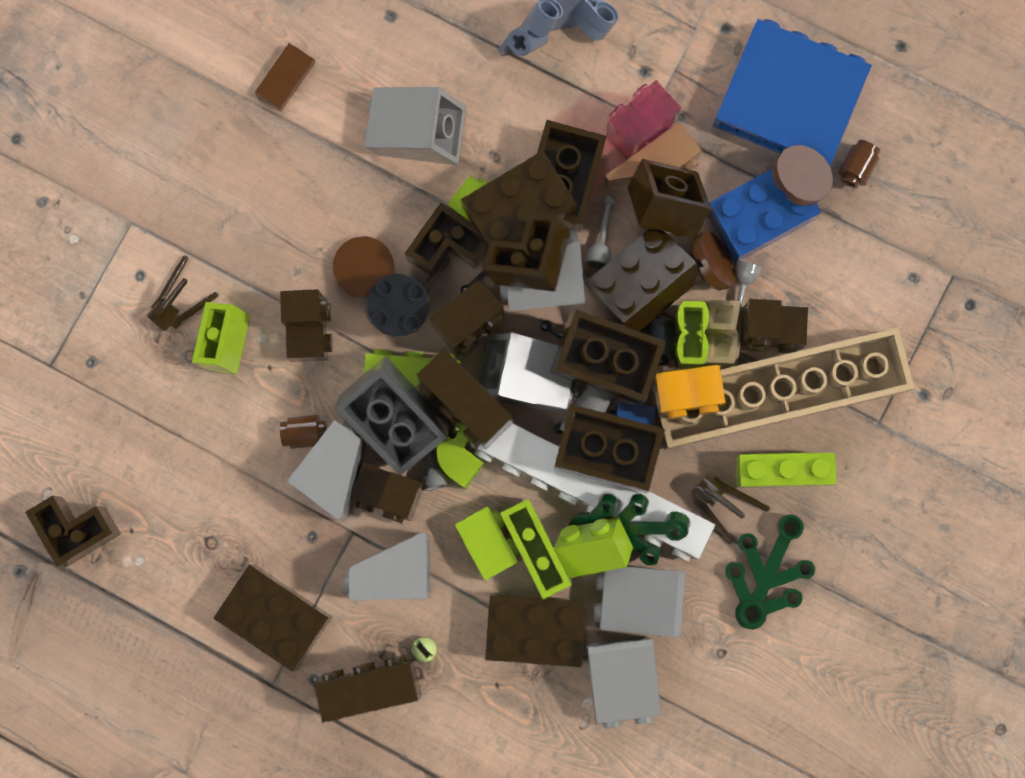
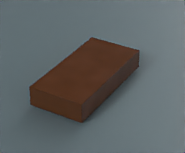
(285, 77)

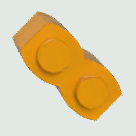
(690, 390)

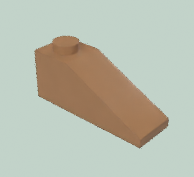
(671, 148)

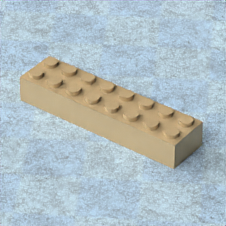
(797, 387)

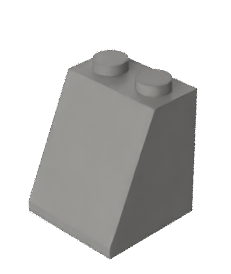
(415, 124)
(568, 290)
(518, 373)
(331, 470)
(393, 573)
(640, 601)
(623, 681)

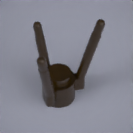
(164, 311)
(710, 492)

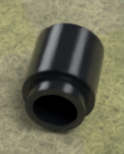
(662, 330)

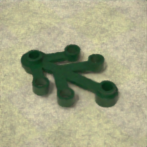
(675, 525)
(767, 576)

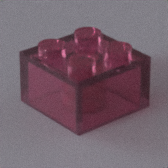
(642, 120)

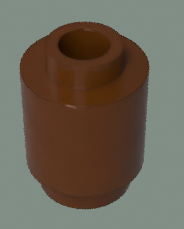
(859, 164)
(302, 431)

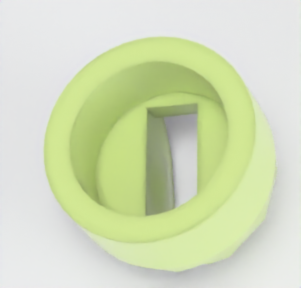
(428, 644)

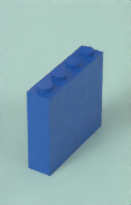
(791, 91)

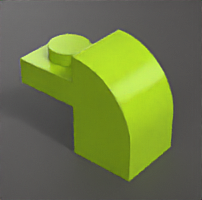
(456, 460)

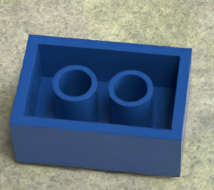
(757, 216)

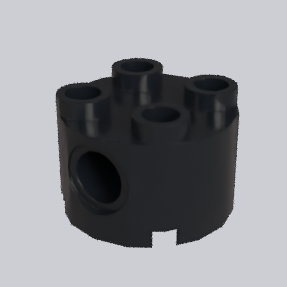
(396, 304)

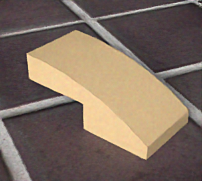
(724, 333)

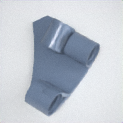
(592, 17)

